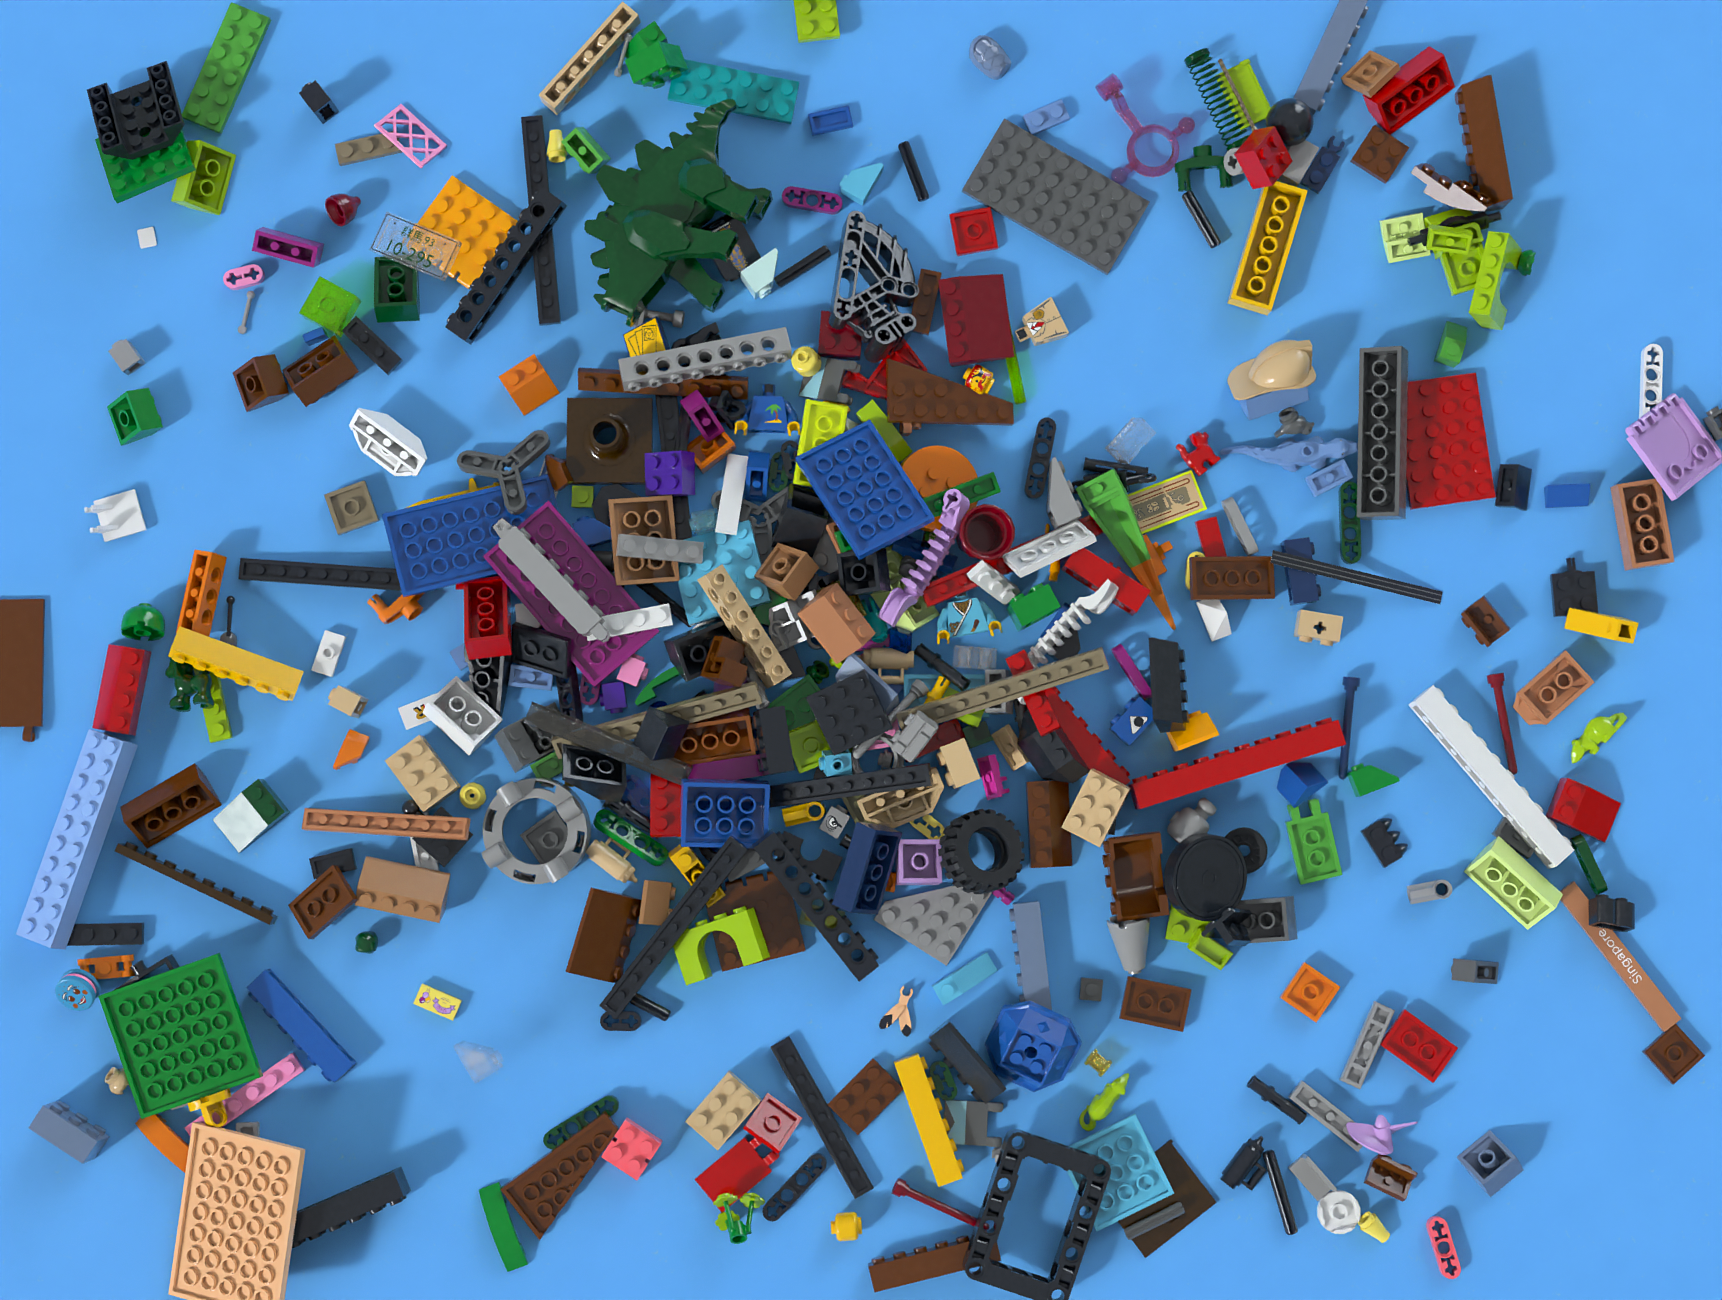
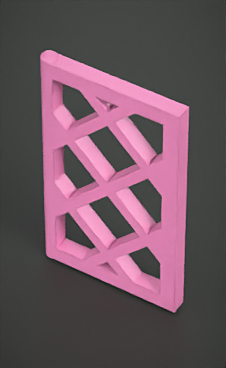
(412, 120)

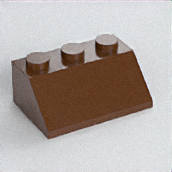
(320, 371)

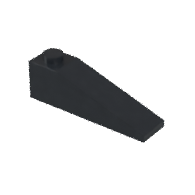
(490, 679)

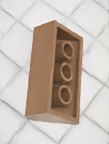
(403, 889)

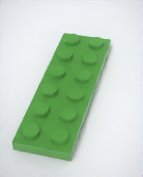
(226, 68)

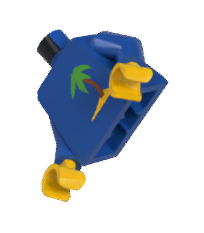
(768, 414)

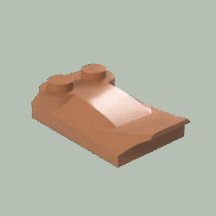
(1551, 690)

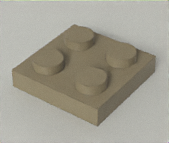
(351, 507)

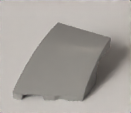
(785, 624)

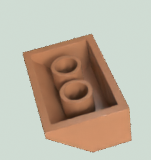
(836, 622)

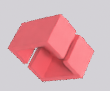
(631, 1148)

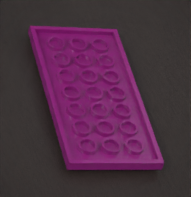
(576, 560)

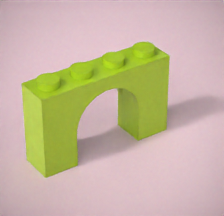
(1499, 253)
(741, 926)

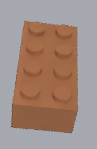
(1642, 524)

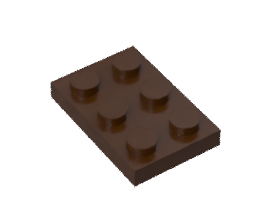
(322, 902)
(1155, 1003)
(865, 1096)

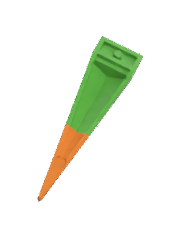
(1112, 510)

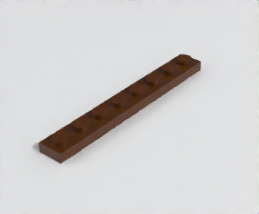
(711, 385)

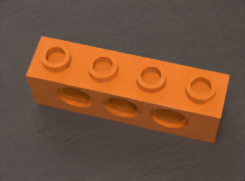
(202, 592)

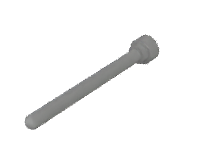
(917, 690)

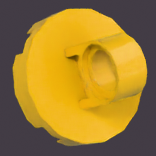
(212, 1104)

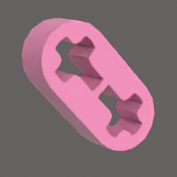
(242, 272)

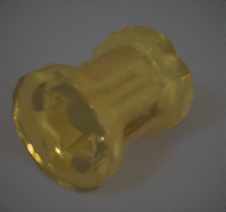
(1098, 1062)

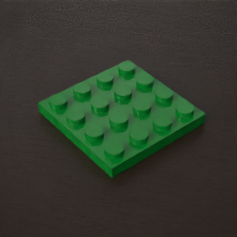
(136, 176)

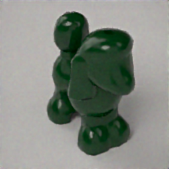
(188, 685)

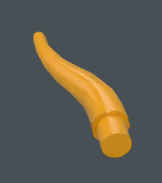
(1054, 568)

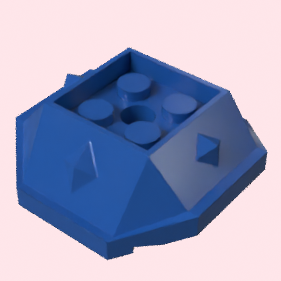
(1037, 1027)

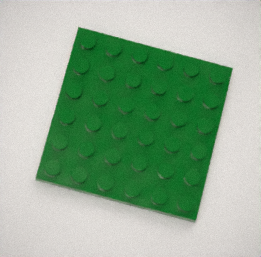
(180, 1036)

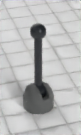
(229, 637)

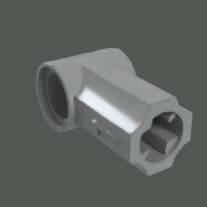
(1427, 891)

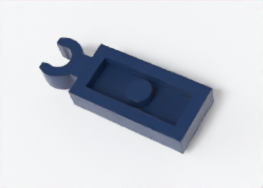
(1322, 166)

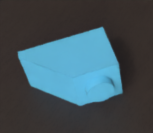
(860, 182)

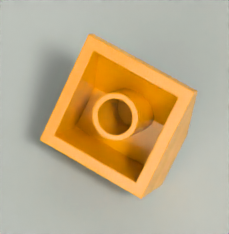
(1197, 730)

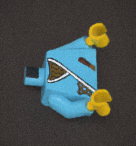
(965, 618)

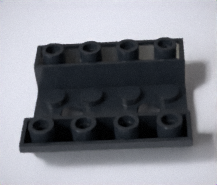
(123, 124)

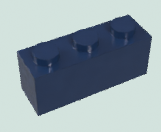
(1300, 584)

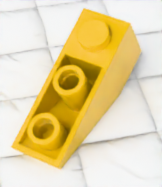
(1601, 625)
(691, 868)

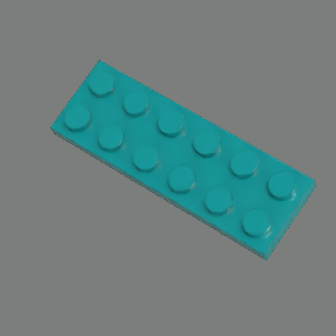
(753, 92)

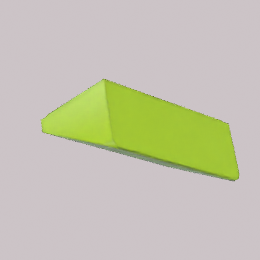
(1449, 239)

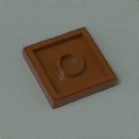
(1673, 1053)

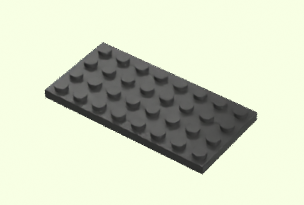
(1055, 196)

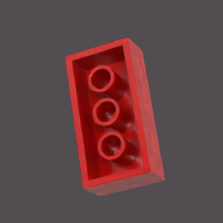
(487, 618)

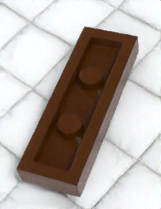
(925, 300)

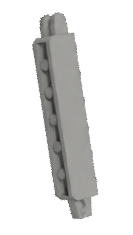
(550, 581)

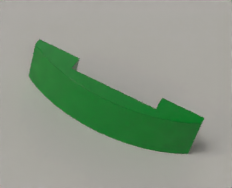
(648, 693)
(502, 1227)

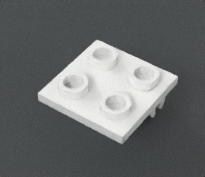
(118, 515)

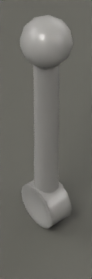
(618, 71)
(242, 329)

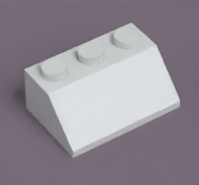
(462, 715)

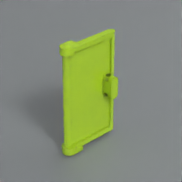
(1249, 91)

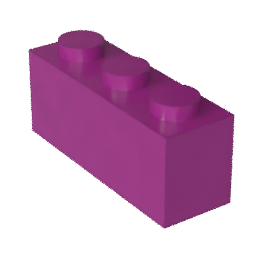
(287, 247)

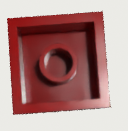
(1263, 157)

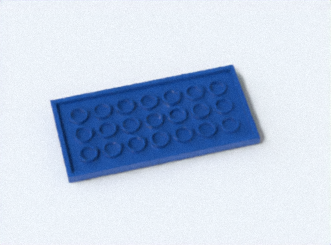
(447, 538)

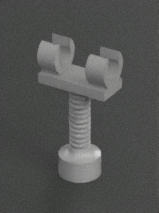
(676, 318)

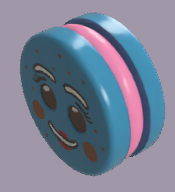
(77, 989)

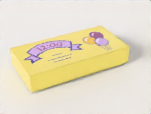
(437, 1002)

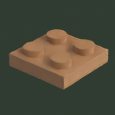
(1370, 73)

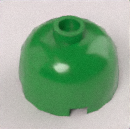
(143, 622)

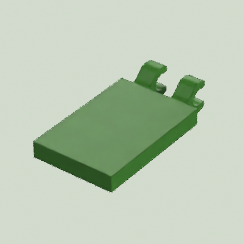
(1312, 844)

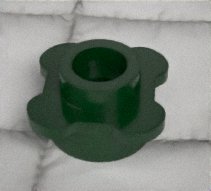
(818, 671)

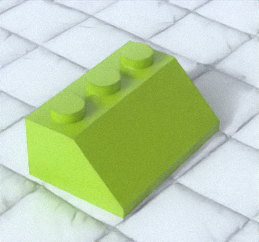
(208, 184)

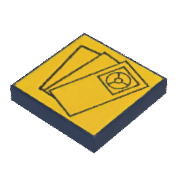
(646, 338)

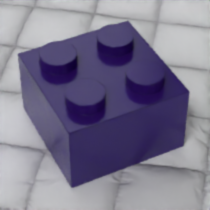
(670, 473)

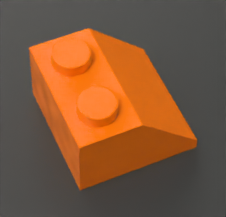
(529, 384)

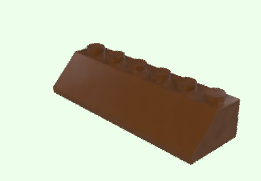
(1484, 141)

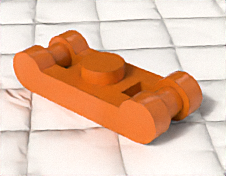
(108, 966)

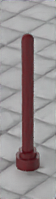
(1496, 683)
(901, 1189)

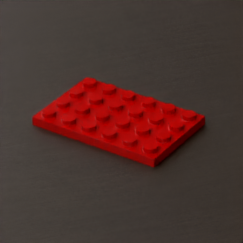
(1446, 443)

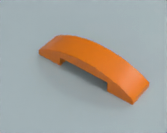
(165, 1139)

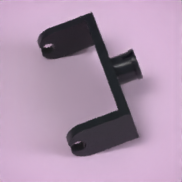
(141, 971)

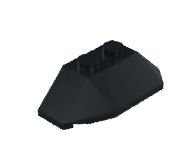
(1052, 754)

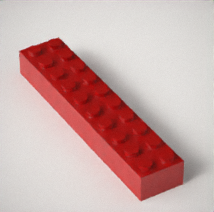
(1234, 765)

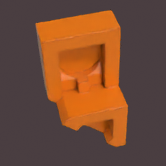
(351, 749)

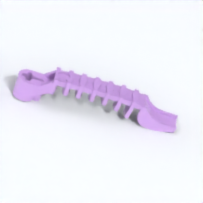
(900, 600)

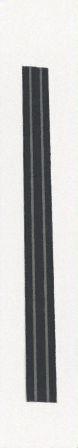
(1356, 577)

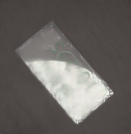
(415, 246)

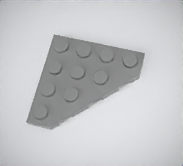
(933, 919)

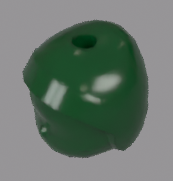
(366, 942)

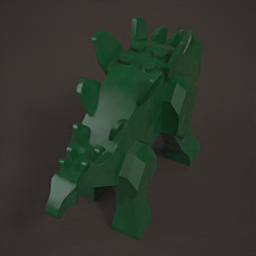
(659, 215)

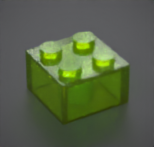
(330, 306)

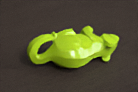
(1596, 731)
(1102, 1104)

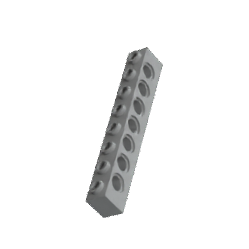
(713, 351)

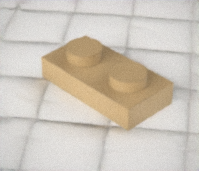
(1007, 743)

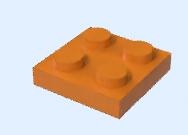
(1309, 992)

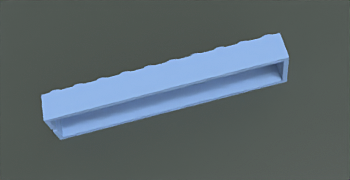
(76, 840)

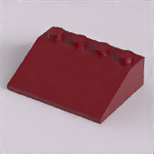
(976, 319)

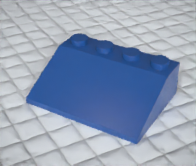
(722, 809)

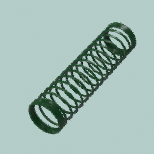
(1197, 59)

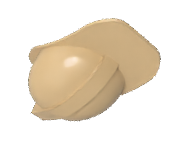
(1277, 367)

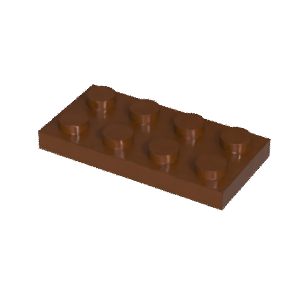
(1231, 578)

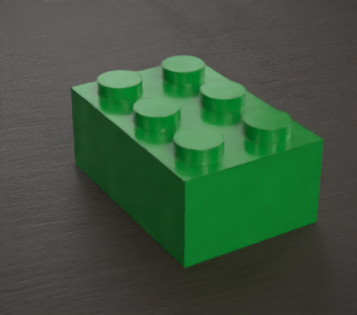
(1032, 607)

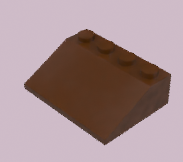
(604, 935)

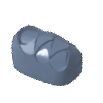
(989, 57)

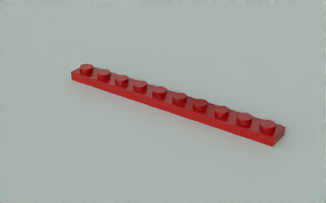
(959, 582)

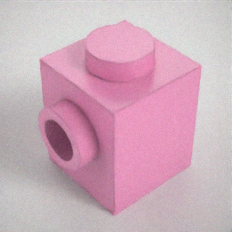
(633, 670)

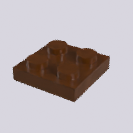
(1379, 154)

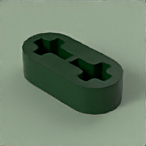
(773, 474)
(947, 1077)

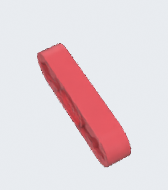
(1444, 1229)

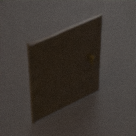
(1187, 1191)

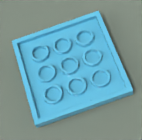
(741, 561)
(1135, 1171)

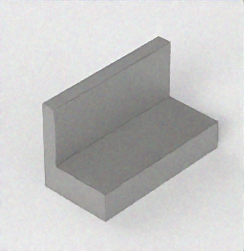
(1311, 1177)

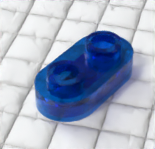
(638, 793)

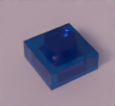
(900, 639)

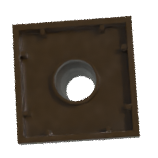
(616, 462)

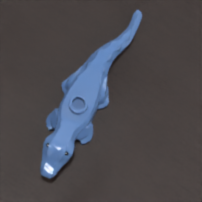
(1294, 454)

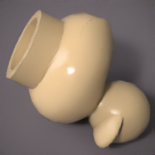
(117, 1080)

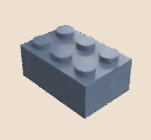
(69, 1131)

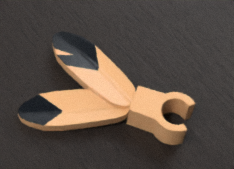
(899, 1010)

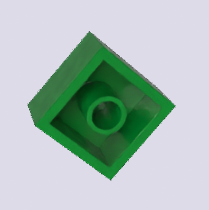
(656, 65)

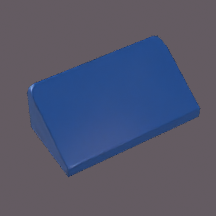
(1567, 495)

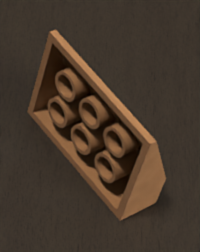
(646, 518)

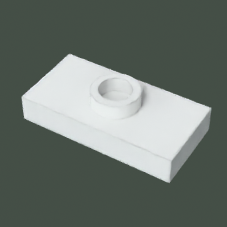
(328, 653)

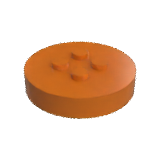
(935, 470)

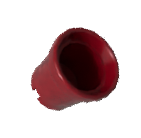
(986, 532)

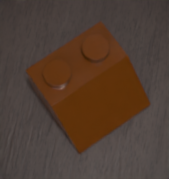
(260, 382)

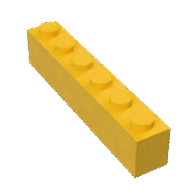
(235, 664)
(928, 1119)

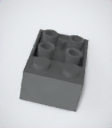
(525, 743)

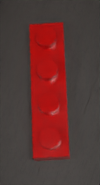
(1037, 702)

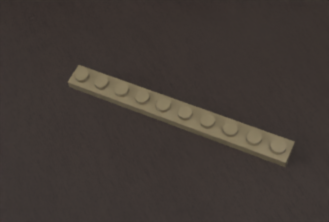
(1011, 687)
(691, 710)

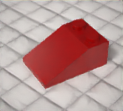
(1583, 809)

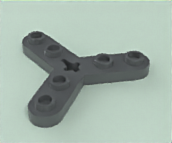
(510, 481)
(762, 532)

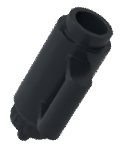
(1243, 1163)

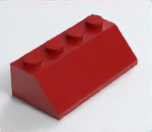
(1411, 90)
(121, 689)

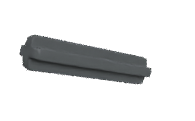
(1154, 1220)

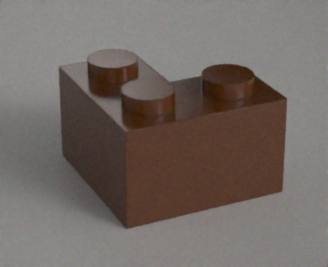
(724, 662)

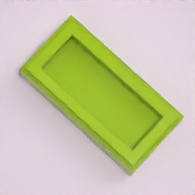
(1210, 950)

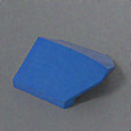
(1299, 782)

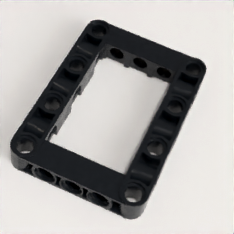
(1076, 1230)

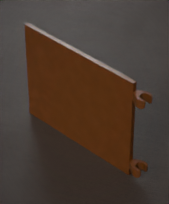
(22, 664)

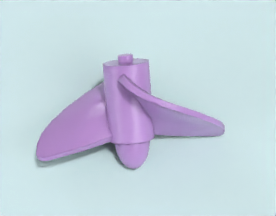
(1376, 1136)

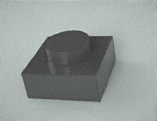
(1091, 989)

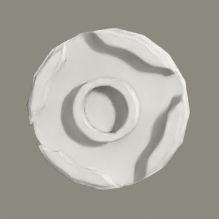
(1338, 1212)

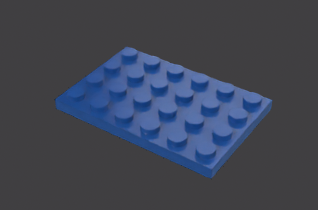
(864, 489)

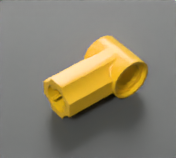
(801, 813)

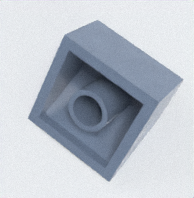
(1490, 1163)

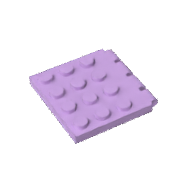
(1674, 445)

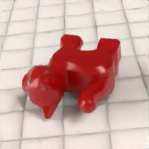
(1198, 456)

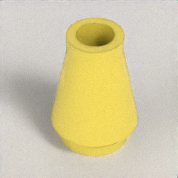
(556, 150)
(1372, 1225)

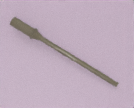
(1253, 127)

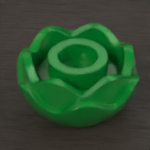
(1525, 262)

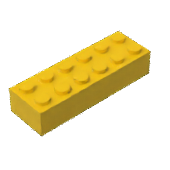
(1267, 247)

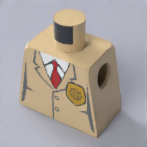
(1043, 324)

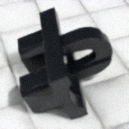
(727, 409)

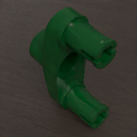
(1202, 160)

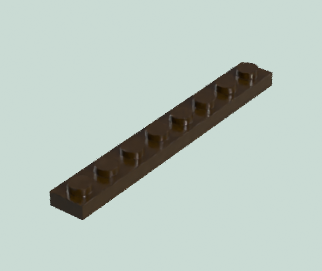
(188, 878)

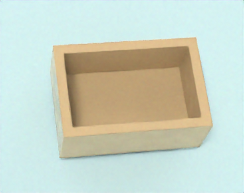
(958, 764)
(422, 773)
(1096, 807)
(723, 1110)

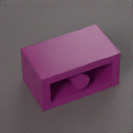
(702, 416)

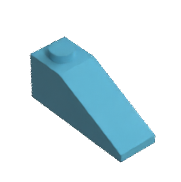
(964, 978)

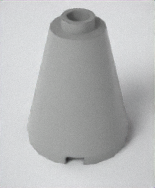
(1130, 942)

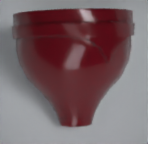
(342, 208)

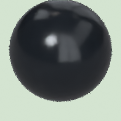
(1292, 120)

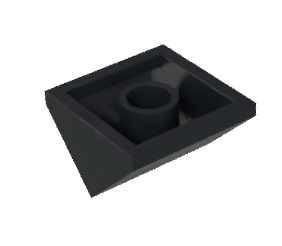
(660, 734)

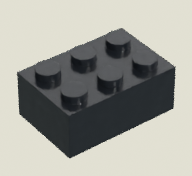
(772, 741)

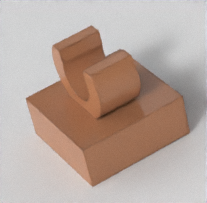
(905, 429)

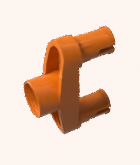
(402, 606)

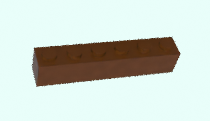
(922, 1264)

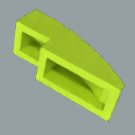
(887, 430)

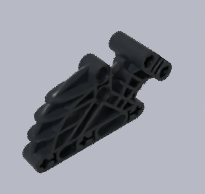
(883, 329)

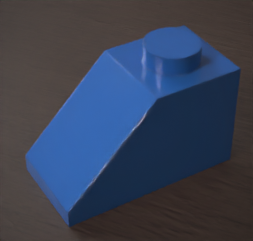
(757, 476)
(592, 531)

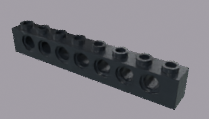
(516, 263)
(860, 966)

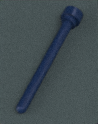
(1350, 685)

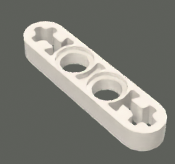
(1645, 383)

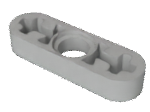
(1239, 526)

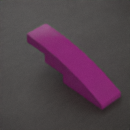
(728, 769)

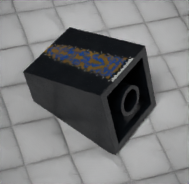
(743, 253)

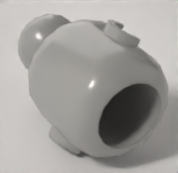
(1191, 821)

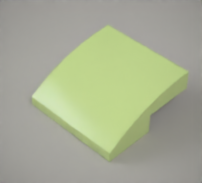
(1395, 235)

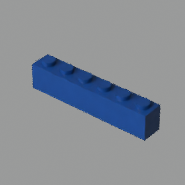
(301, 1026)

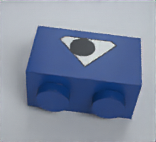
(1132, 721)

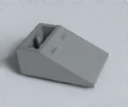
(1060, 502)

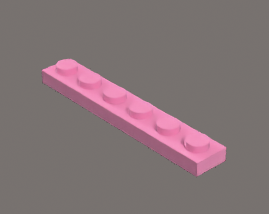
(257, 1089)

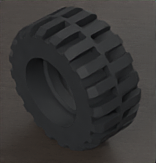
(1004, 842)

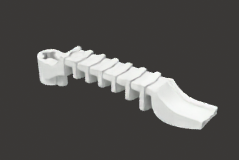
(1096, 603)

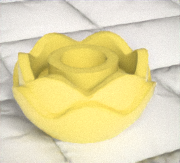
(479, 795)

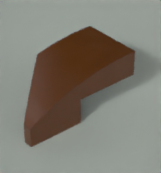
(557, 472)

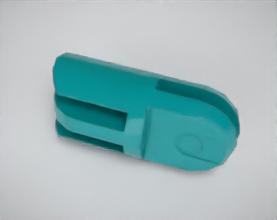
(878, 625)

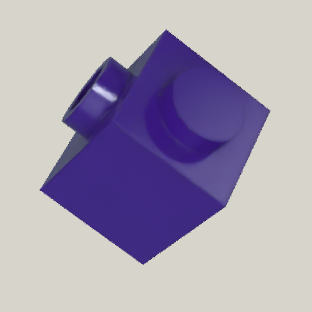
(614, 697)

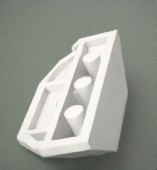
(388, 442)

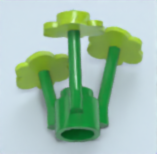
(729, 1220)

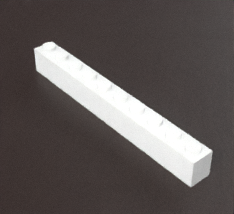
(1491, 777)

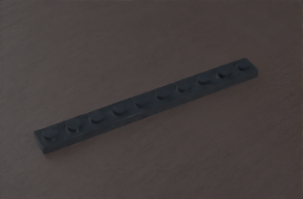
(544, 256)
(673, 927)

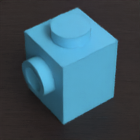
(835, 765)

